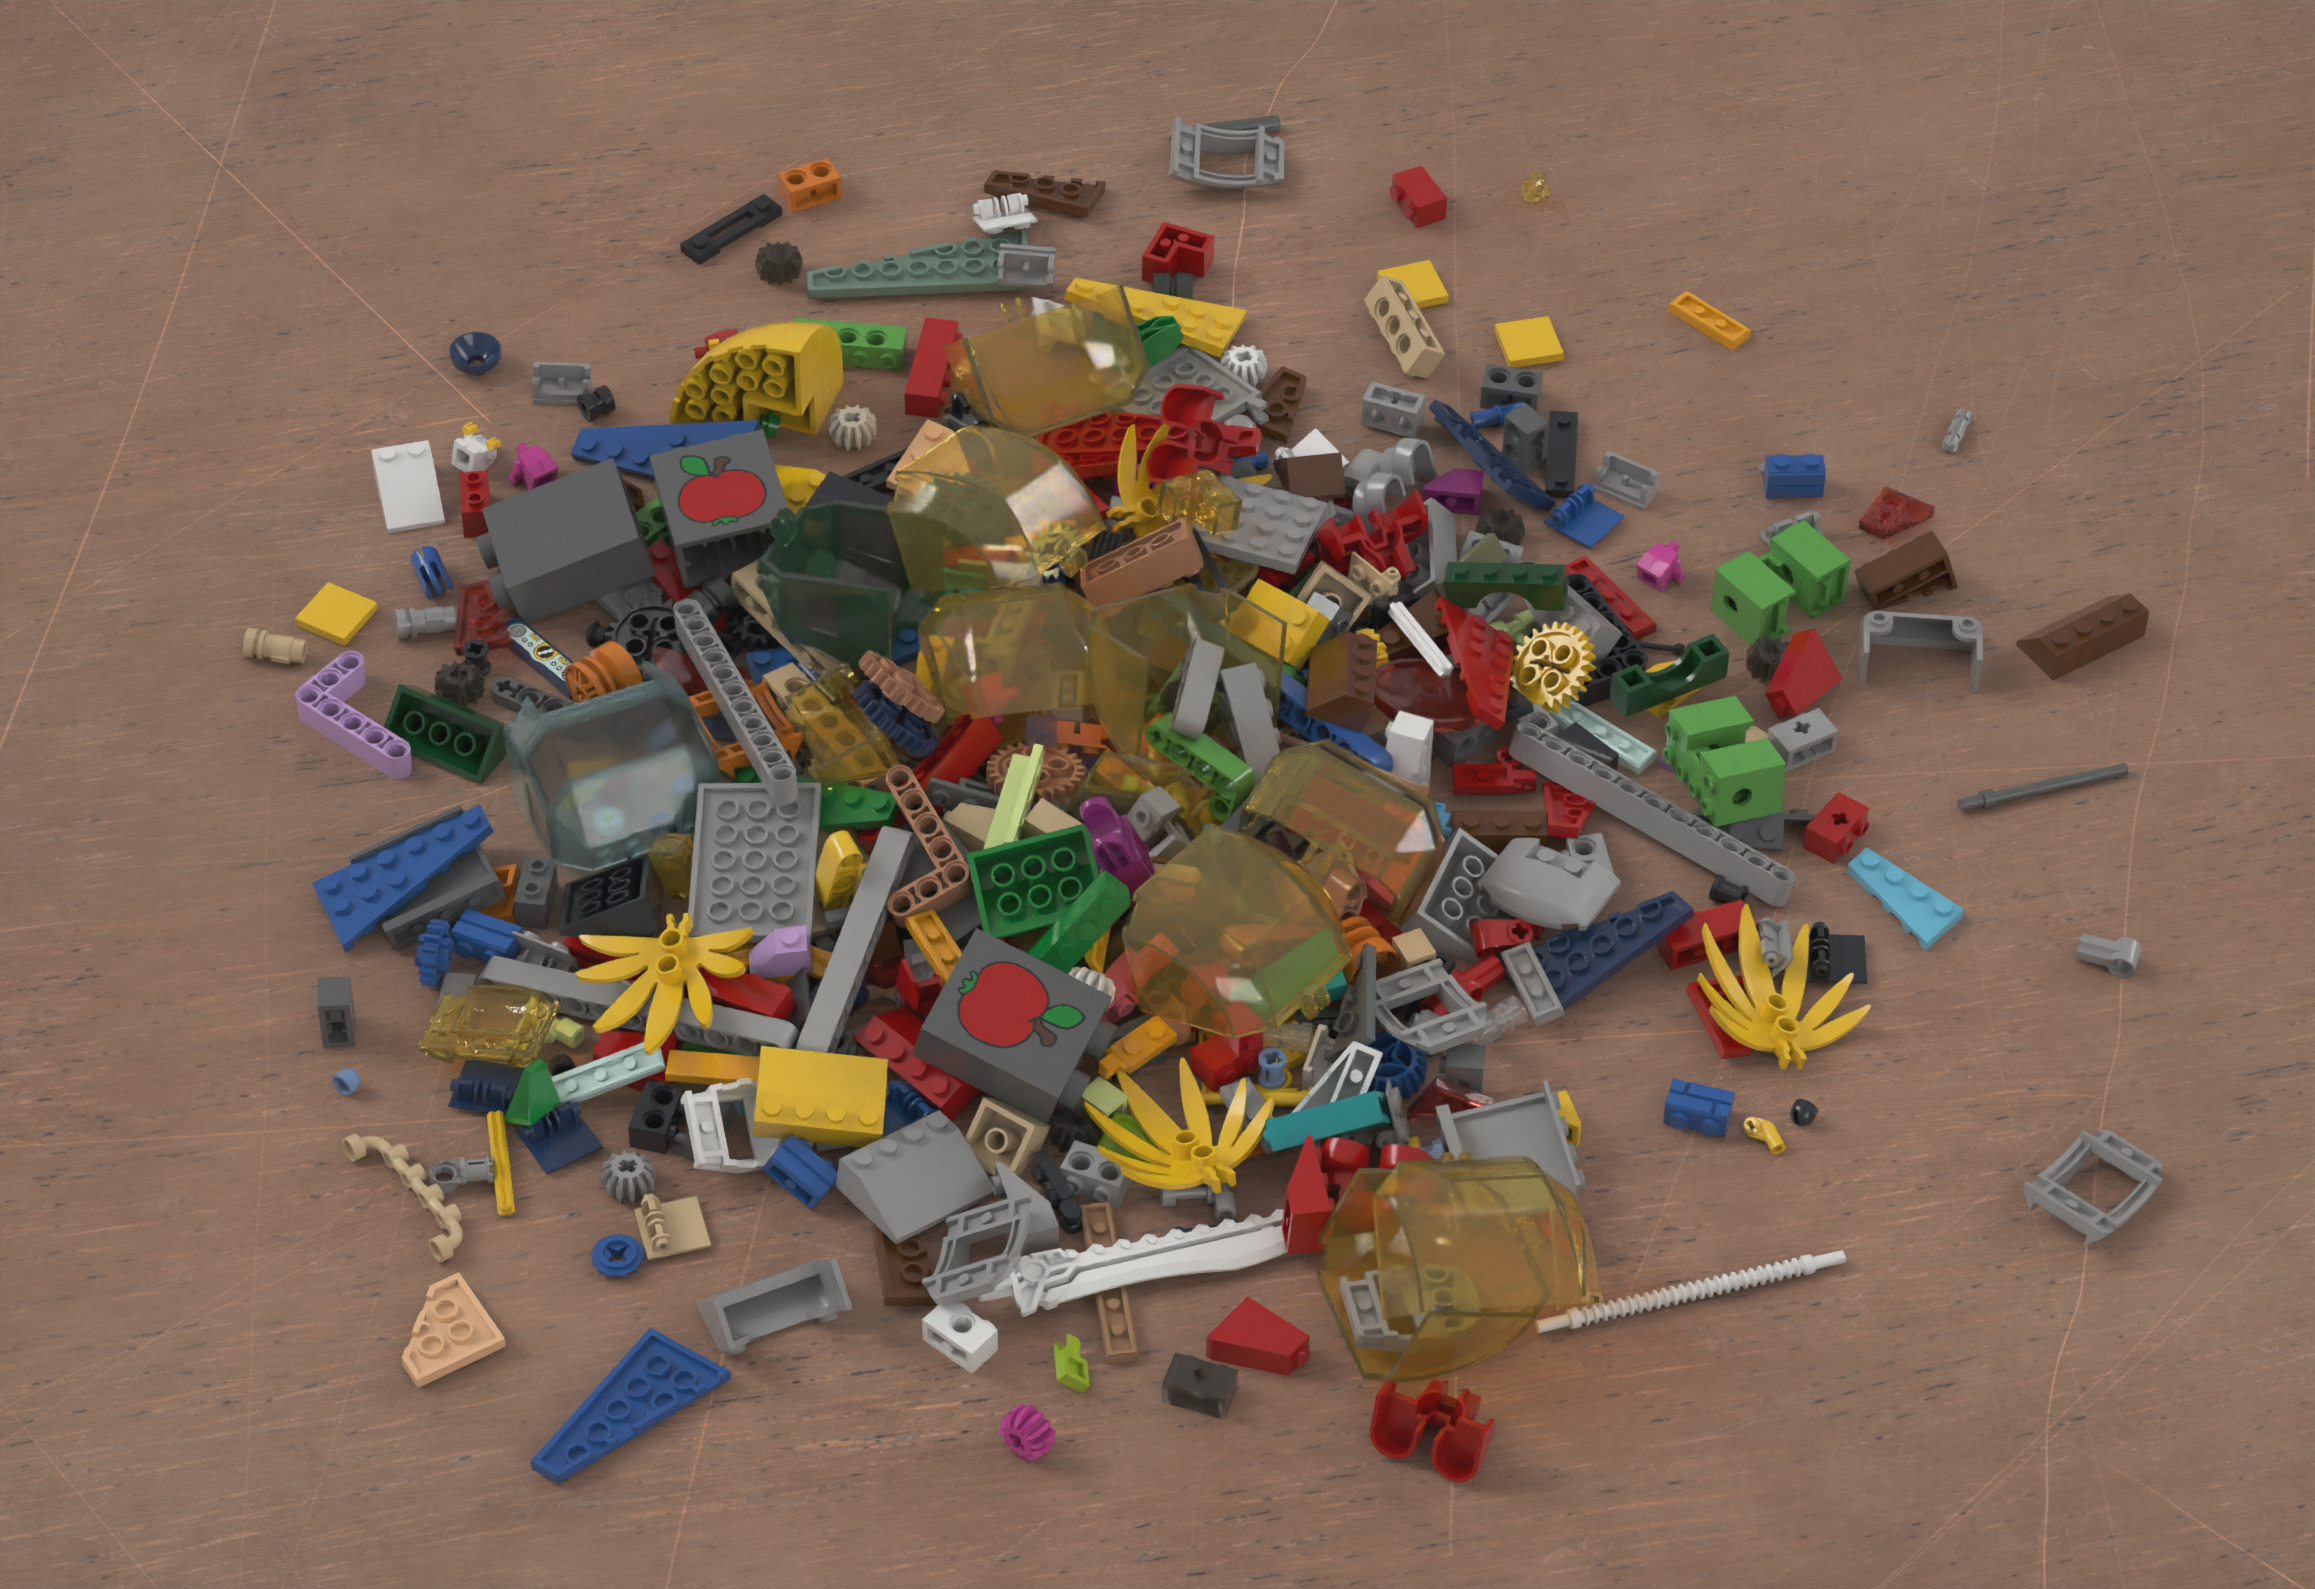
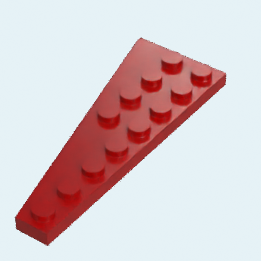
(1106, 434)

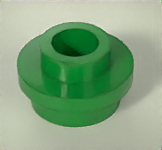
(770, 423)

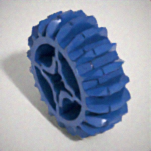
(1395, 1054)

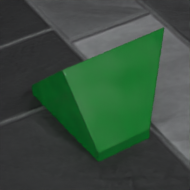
(533, 1095)

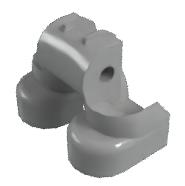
(1377, 474)

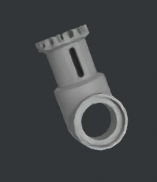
(462, 1171)

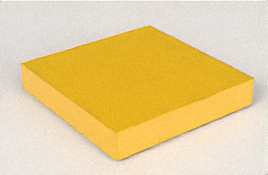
(1420, 281)
(1529, 342)
(336, 613)

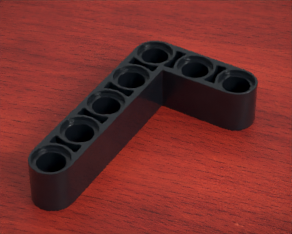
(1623, 654)

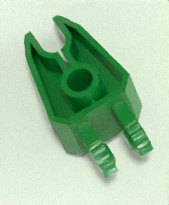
(1159, 337)

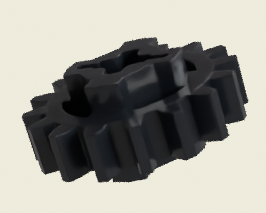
(749, 632)

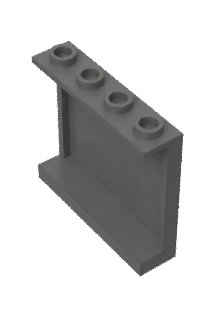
(466, 884)

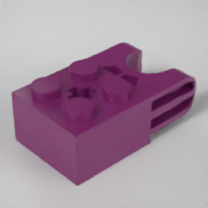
(1117, 844)

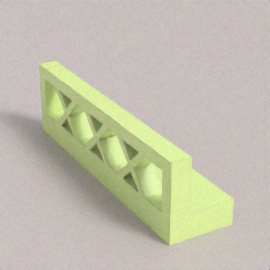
(1015, 798)

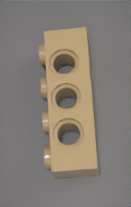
(1404, 327)

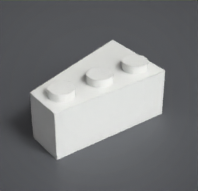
(1410, 746)
(1345, 1078)

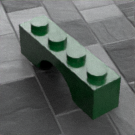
(1539, 584)
(1698, 666)

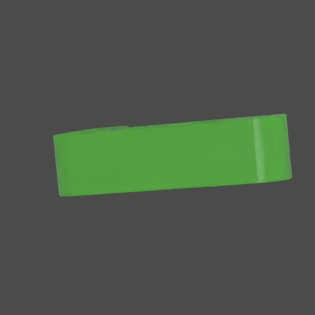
(1208, 764)

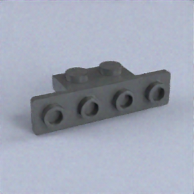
(967, 791)
(1765, 831)

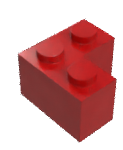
(1178, 250)
(1225, 1059)

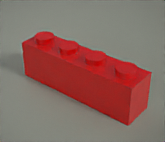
(931, 369)

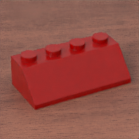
(893, 1038)

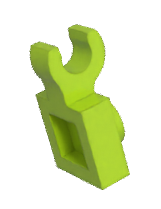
(1070, 1367)

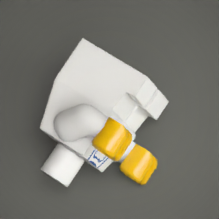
(474, 452)

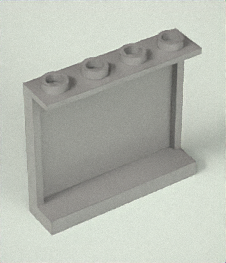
(1513, 1128)

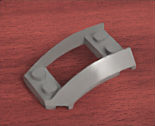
(1190, 140)
(1462, 1024)
(2080, 1215)
(957, 1280)

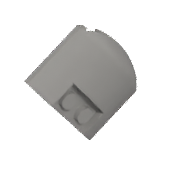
(1547, 885)

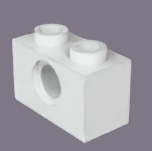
(960, 1335)

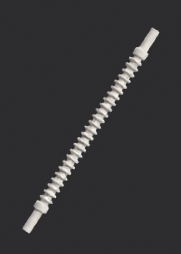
(1805, 1265)

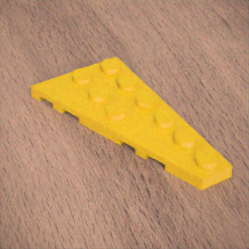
(1203, 324)

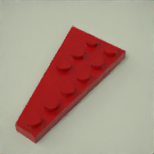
(1484, 660)

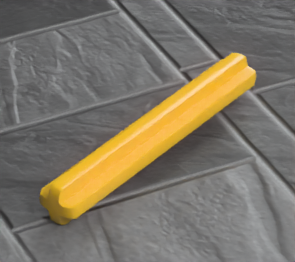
(501, 1163)

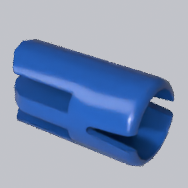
(430, 569)

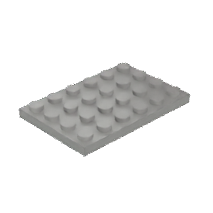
(753, 859)

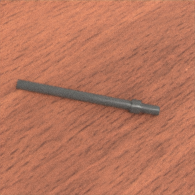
(1990, 798)

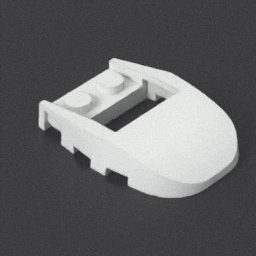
(708, 1132)

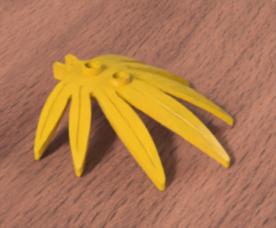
(1136, 496)
(671, 965)
(1769, 1018)
(1185, 1155)

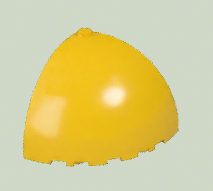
(769, 367)

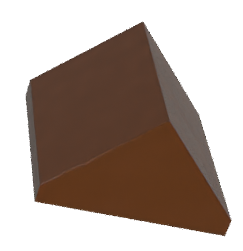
(1312, 475)

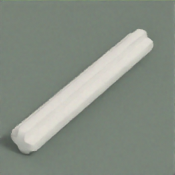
(1420, 639)

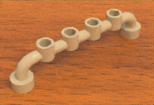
(413, 1178)

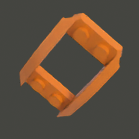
(733, 755)

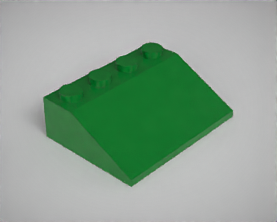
(1031, 880)

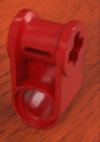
(1496, 936)

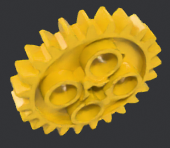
(1553, 648)

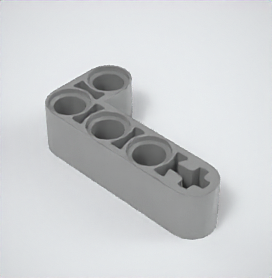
(1197, 685)

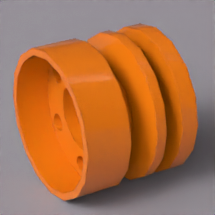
(601, 672)
(1360, 932)

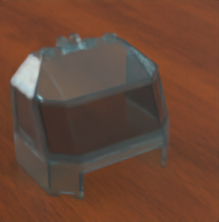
(610, 771)

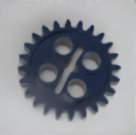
(907, 730)

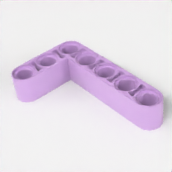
(323, 709)

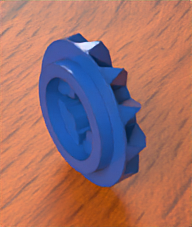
(617, 1246)

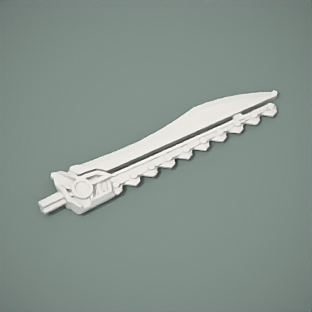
(1051, 1275)

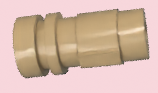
(277, 647)

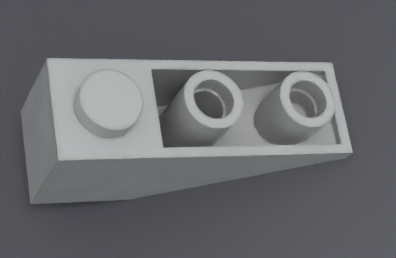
(1043, 1226)

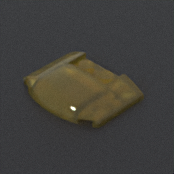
(490, 1025)

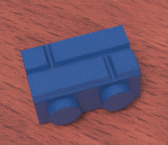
(1794, 476)
(485, 937)
(1698, 1108)
(801, 1171)

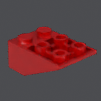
(1306, 1202)

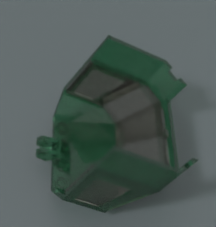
(840, 581)

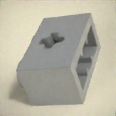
(1804, 738)

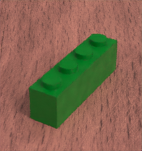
(1083, 923)

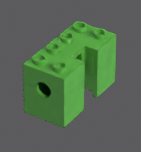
(1799, 568)
(1720, 770)

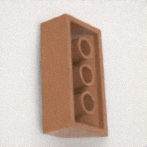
(1143, 565)

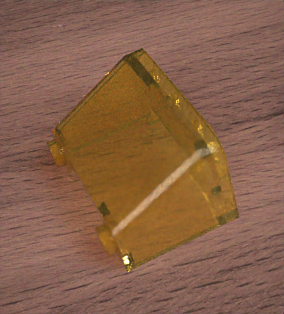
(837, 731)

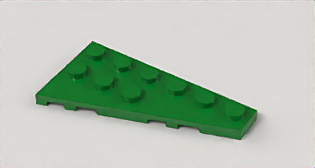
(843, 804)

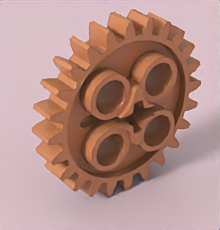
(901, 686)
(1059, 778)

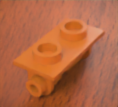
(1087, 739)

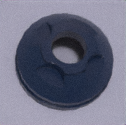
(474, 347)

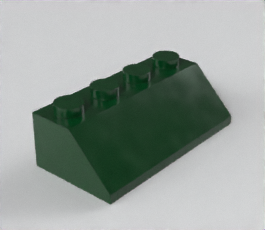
(447, 732)

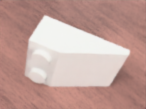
(407, 486)

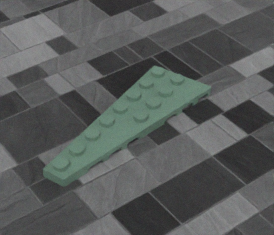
(923, 271)

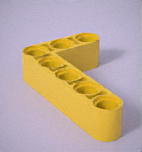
(838, 871)

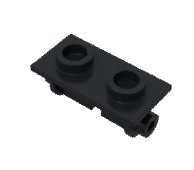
(963, 411)

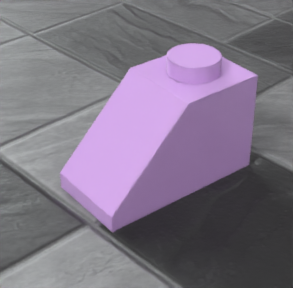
(782, 953)

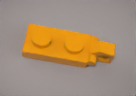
(1137, 1047)

